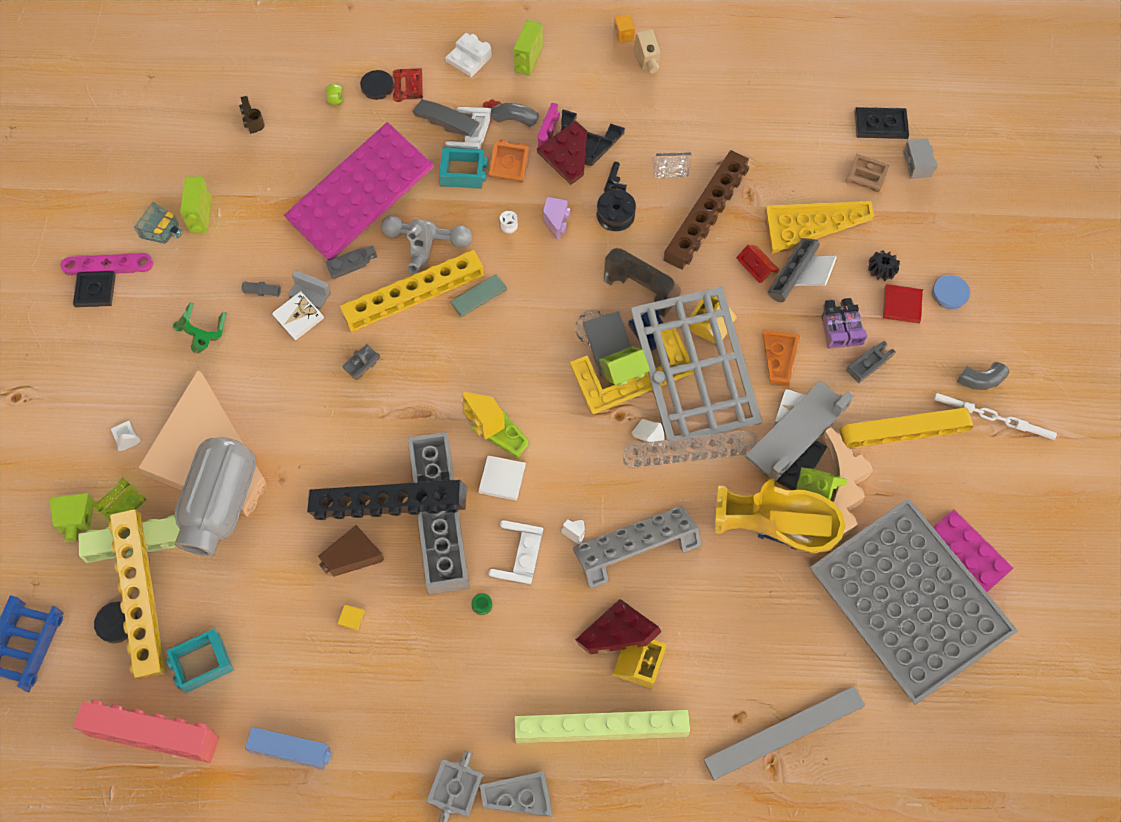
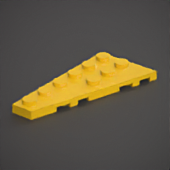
(812, 221)

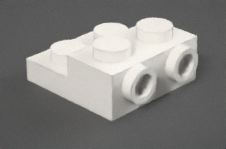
(469, 54)

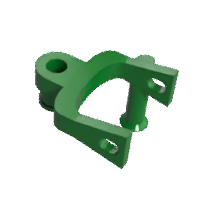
(200, 337)

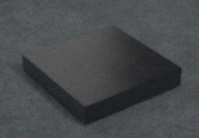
(94, 289)

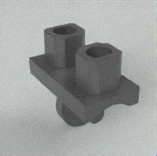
(361, 362)

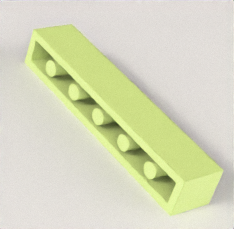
(97, 544)

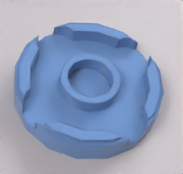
(951, 291)

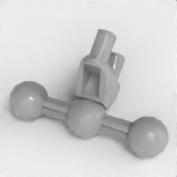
(421, 235)

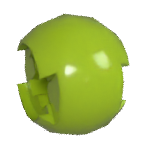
(334, 94)

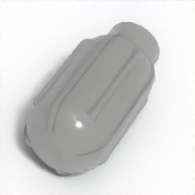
(213, 494)

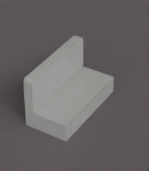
(313, 288)

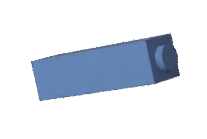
(288, 748)

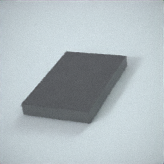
(606, 336)

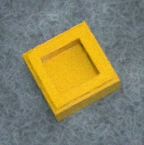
(351, 617)

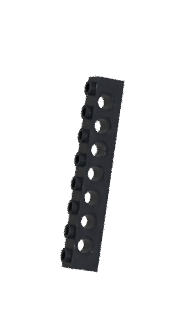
(377, 494)

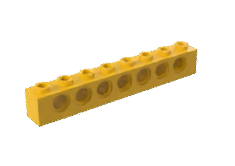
(407, 298)
(154, 664)

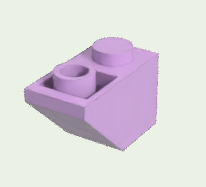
(555, 214)

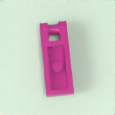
(548, 124)

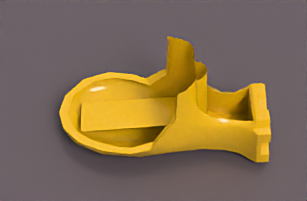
(793, 516)

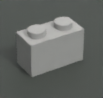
(920, 158)

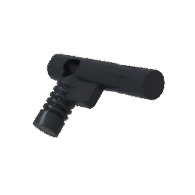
(614, 180)

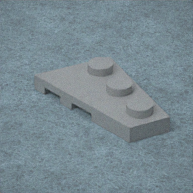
(519, 794)

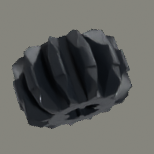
(883, 265)

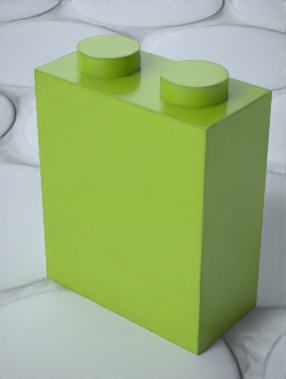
(528, 47)
(196, 204)

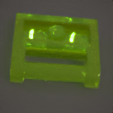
(127, 501)

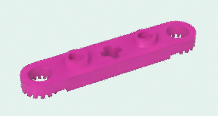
(118, 263)

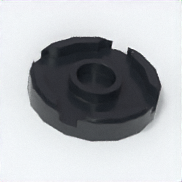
(377, 84)
(109, 623)

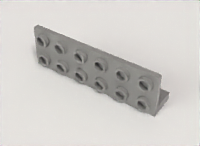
(798, 430)
(634, 540)

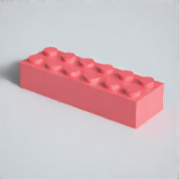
(145, 731)

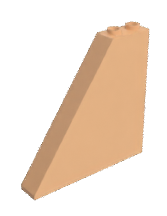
(191, 423)

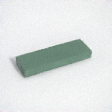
(478, 295)

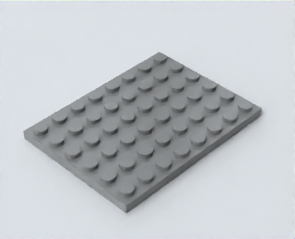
(912, 601)

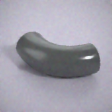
(514, 112)
(984, 379)

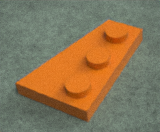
(780, 355)

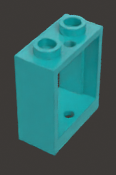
(458, 179)
(210, 637)

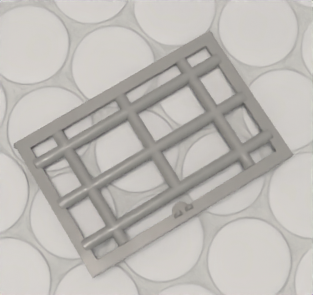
(696, 365)

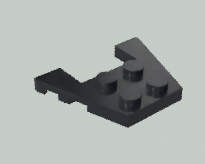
(595, 145)

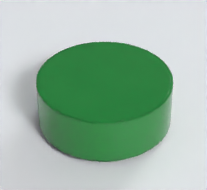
(482, 604)

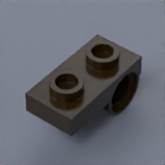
(253, 117)

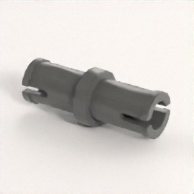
(261, 288)

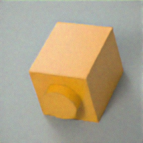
(624, 28)

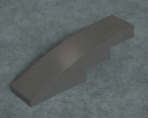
(448, 118)

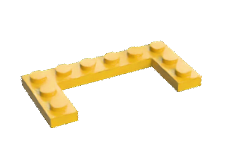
(601, 400)

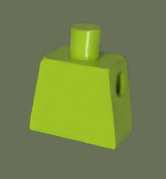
(71, 514)

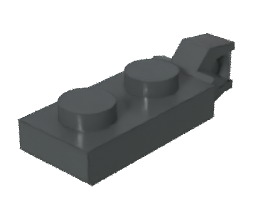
(350, 262)

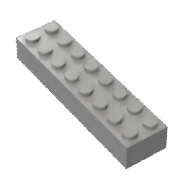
(439, 532)

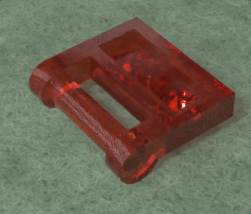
(414, 84)

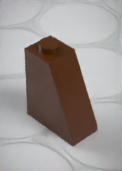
(350, 553)

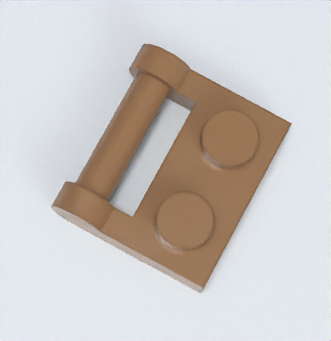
(869, 168)

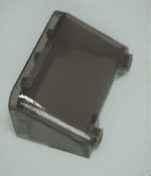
(623, 265)

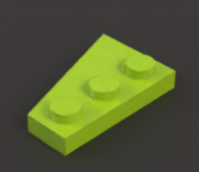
(510, 438)

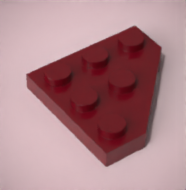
(566, 152)
(617, 629)

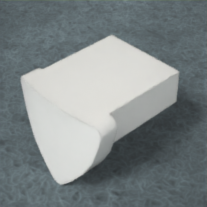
(648, 431)
(125, 436)
(574, 530)

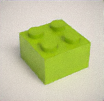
(624, 365)

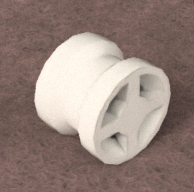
(507, 217)

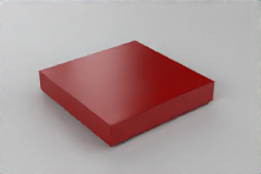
(902, 303)

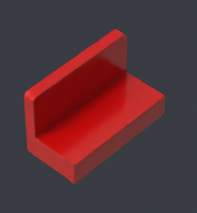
(756, 263)

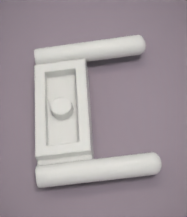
(481, 115)
(526, 555)

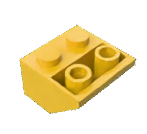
(703, 328)
(484, 414)
(640, 664)

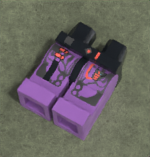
(843, 324)

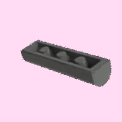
(793, 269)

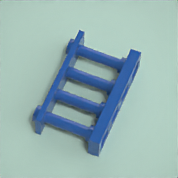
(13, 610)

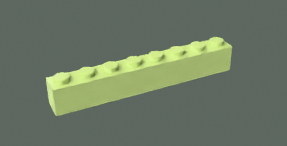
(602, 726)

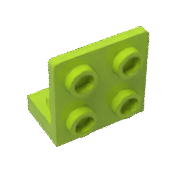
(819, 482)

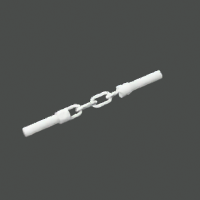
(1020, 424)

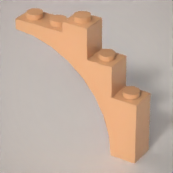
(854, 470)

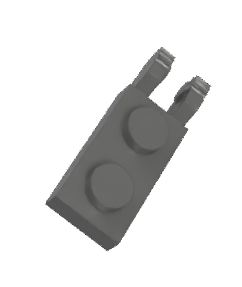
(869, 362)

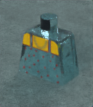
(157, 225)

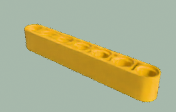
(906, 428)

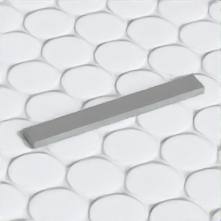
(783, 733)

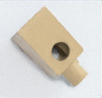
(647, 50)

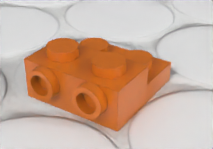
(509, 161)

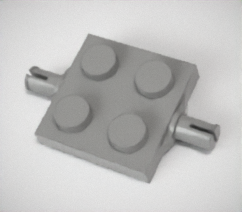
(455, 788)

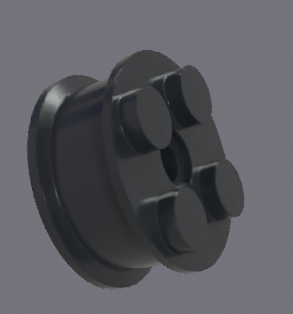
(616, 210)

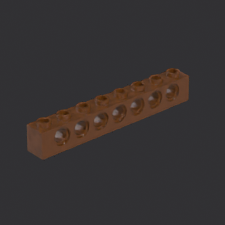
(713, 198)

